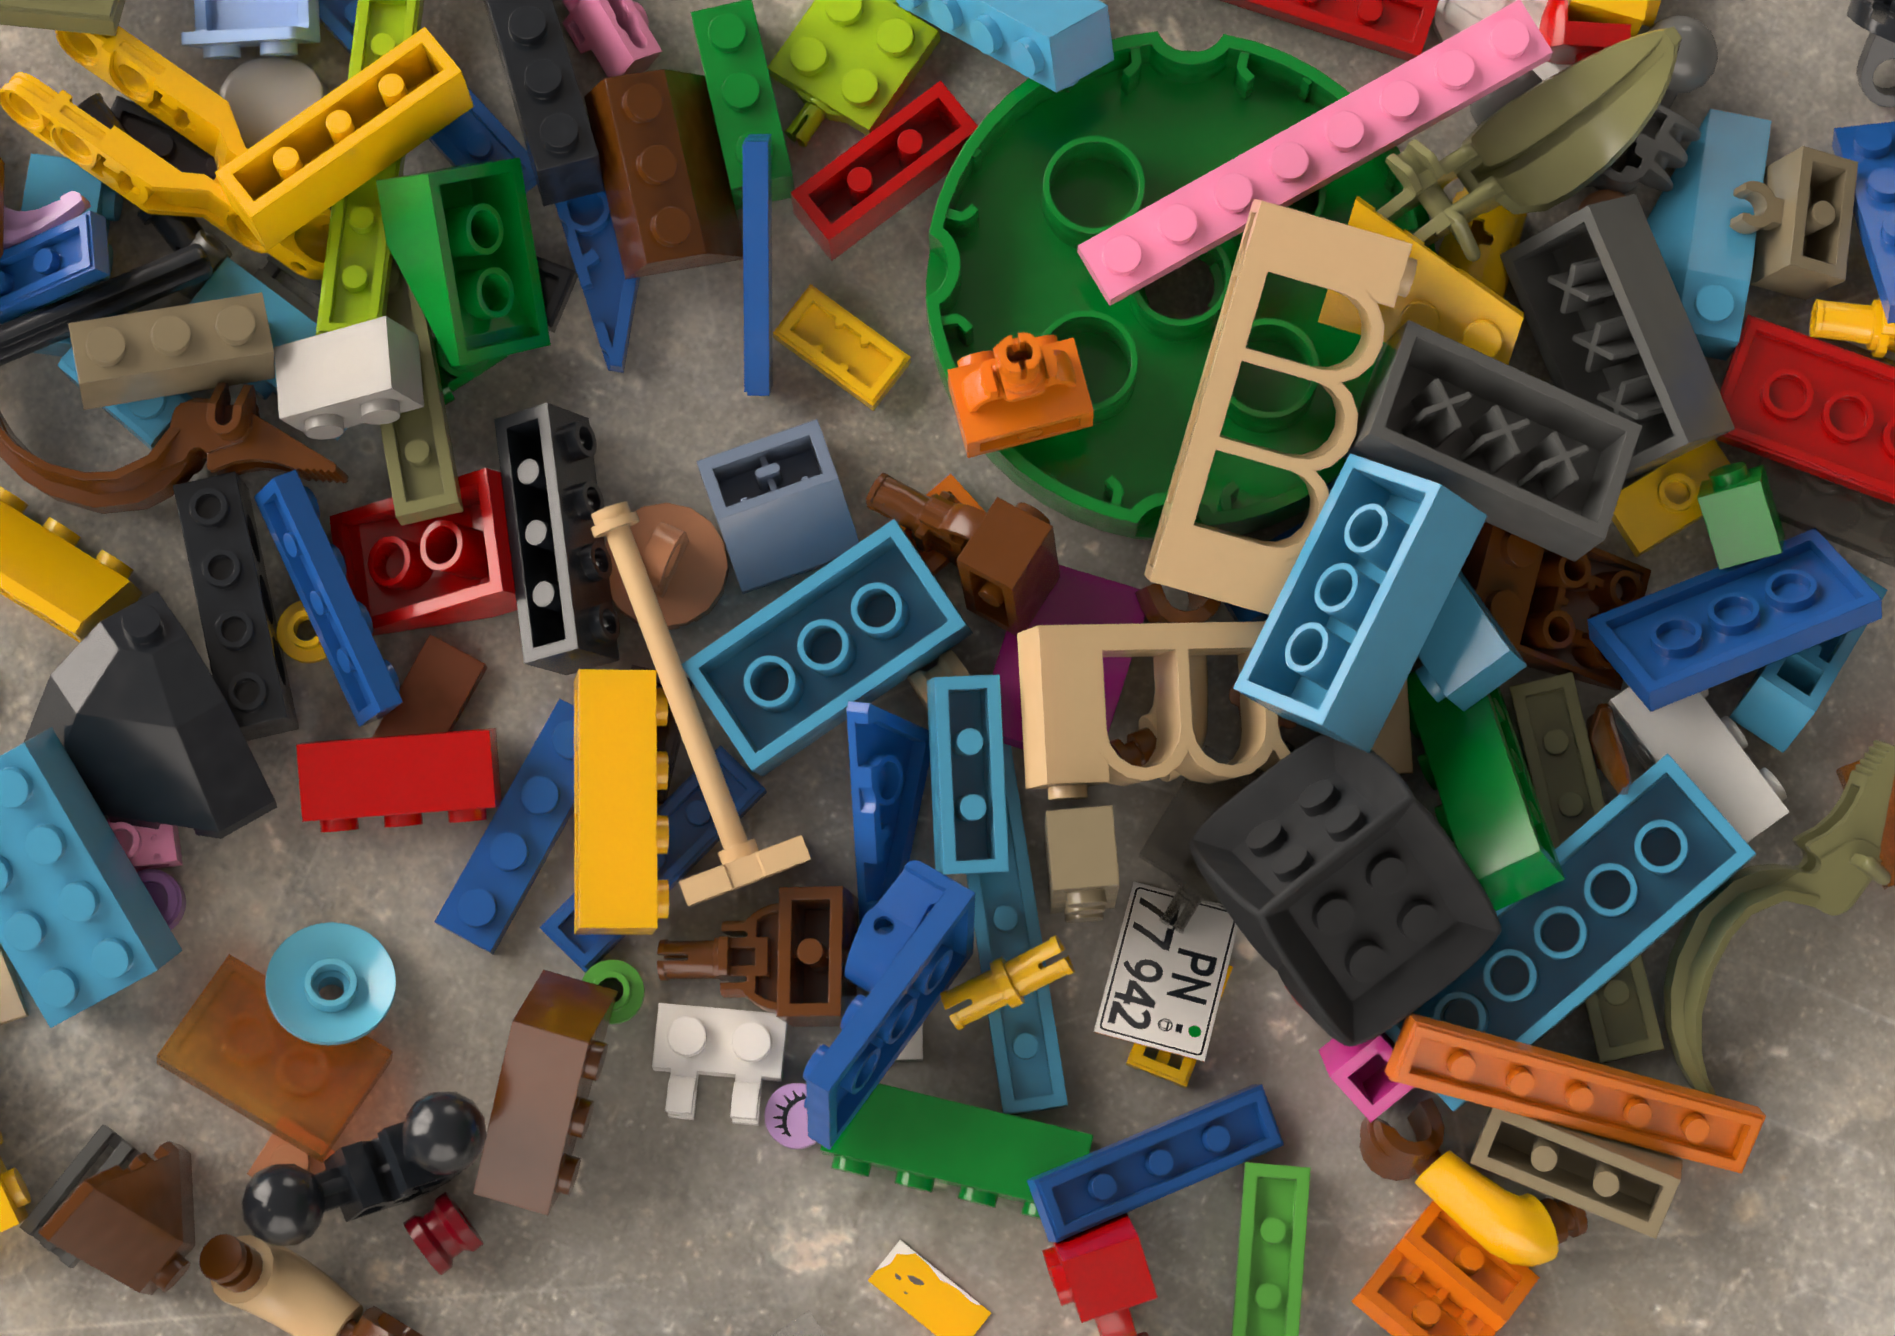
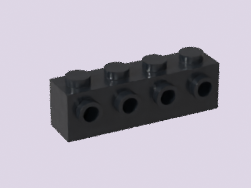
(555, 559)

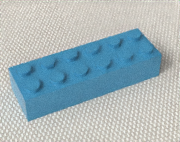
(1623, 888)

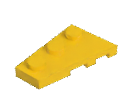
(1439, 298)

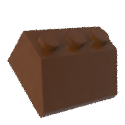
(663, 172)

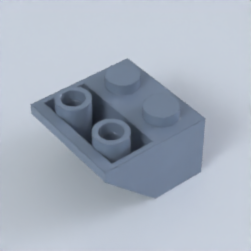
(778, 506)

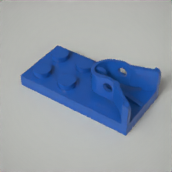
(904, 974)

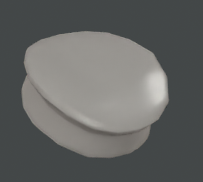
(269, 94)

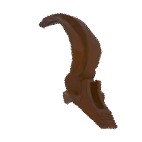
(199, 433)

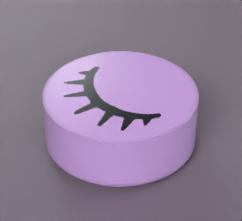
(787, 1117)

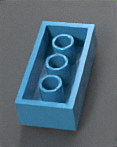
(1360, 601)
(826, 643)
(68, 892)

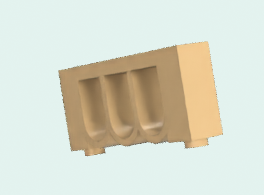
(1314, 251)
(1066, 711)

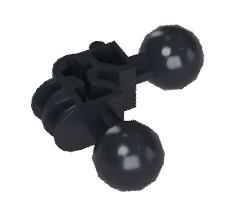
(402, 1164)

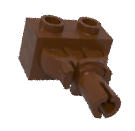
(1001, 554)
(789, 956)

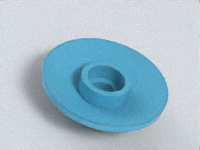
(324, 957)

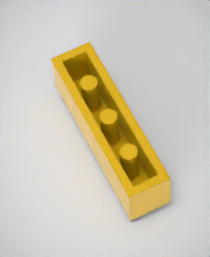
(345, 138)
(617, 802)

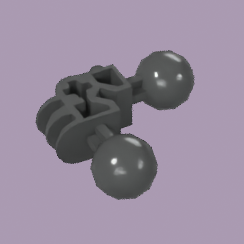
(1660, 139)

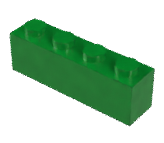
(1484, 793)
(953, 1145)

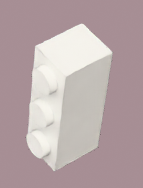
(1709, 754)

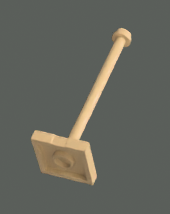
(741, 857)

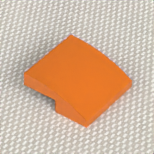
(1443, 1283)

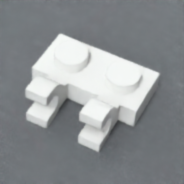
(721, 1044)

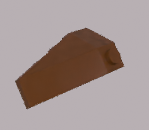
(132, 1220)

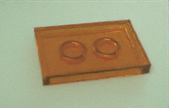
(259, 1069)

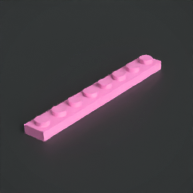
(1315, 151)

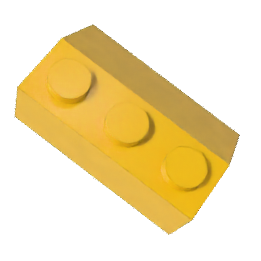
(54, 577)

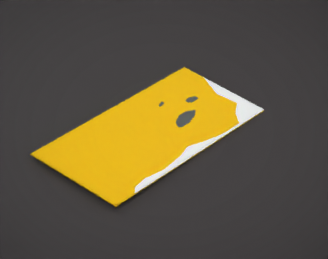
(928, 1294)

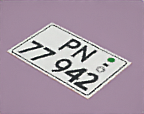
(1166, 982)

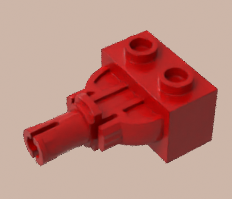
(1102, 1275)

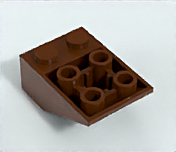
(1548, 599)

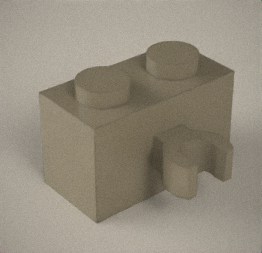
(1800, 222)

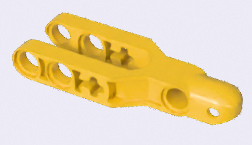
(132, 167)

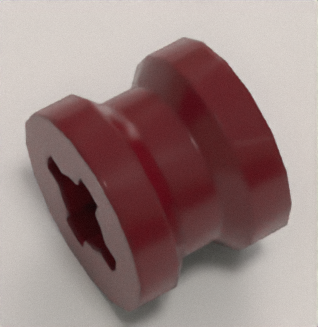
(443, 1233)

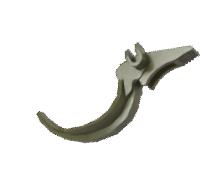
(1541, 142)
(1834, 872)

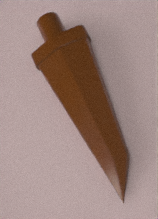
(1607, 748)

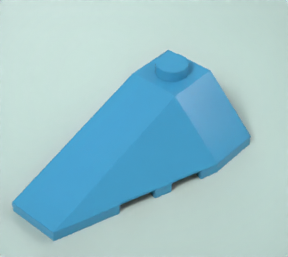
(1694, 231)

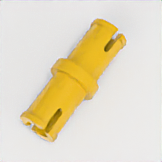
(1007, 982)

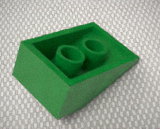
(468, 257)

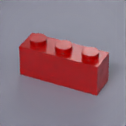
(883, 171)
(399, 778)

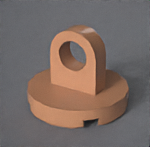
(682, 561)

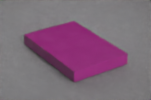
(1074, 600)

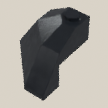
(152, 727)

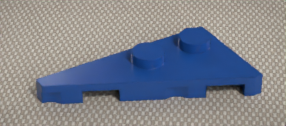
(601, 273)
(887, 788)

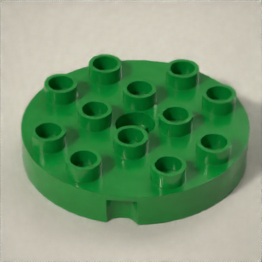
(1082, 159)

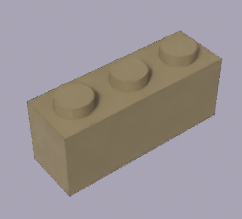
(172, 350)
(1081, 862)
(1581, 1169)

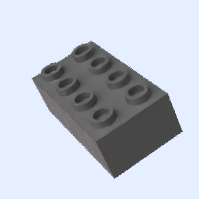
(1618, 328)
(1497, 439)

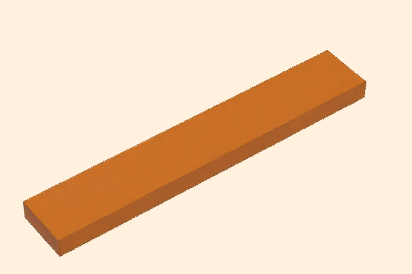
(1574, 1093)

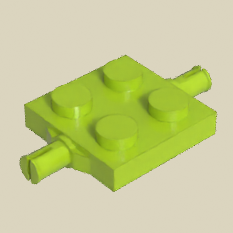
(851, 62)

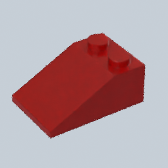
(432, 568)

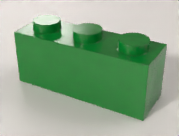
(741, 91)

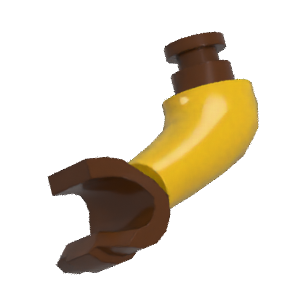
(1505, 1224)

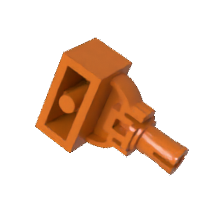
(1019, 393)

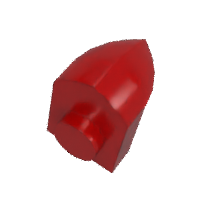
(1574, 39)

